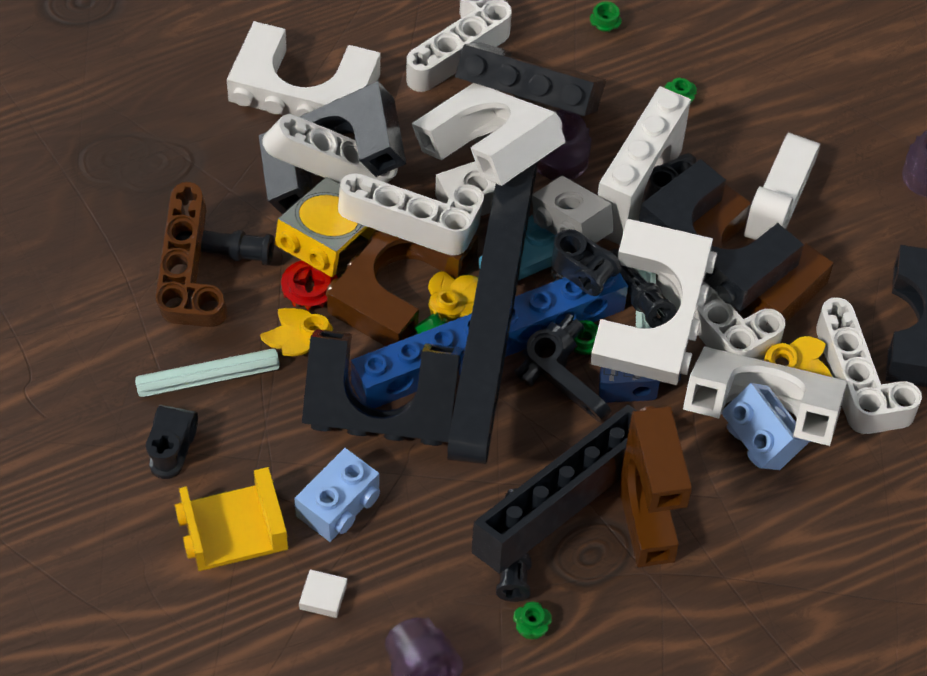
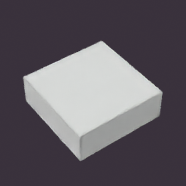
(323, 593)

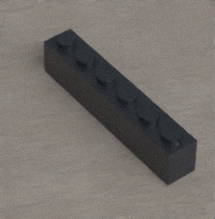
(552, 495)

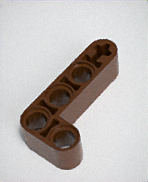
(186, 253)

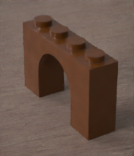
(793, 289)
(370, 308)
(653, 484)

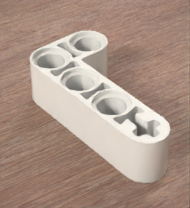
(439, 56)
(316, 149)
(783, 187)
(413, 216)
(733, 329)
(858, 364)

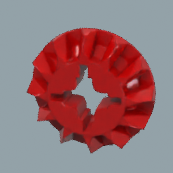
(295, 280)

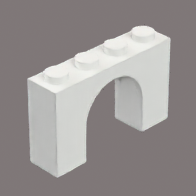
(257, 85)
(519, 128)
(651, 143)
(661, 350)
(807, 395)

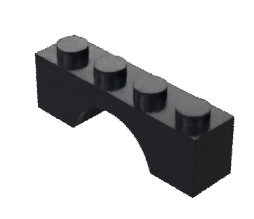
(909, 346)

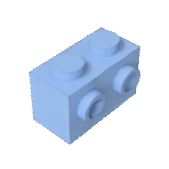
(763, 427)
(338, 495)

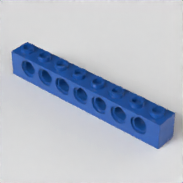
(395, 369)

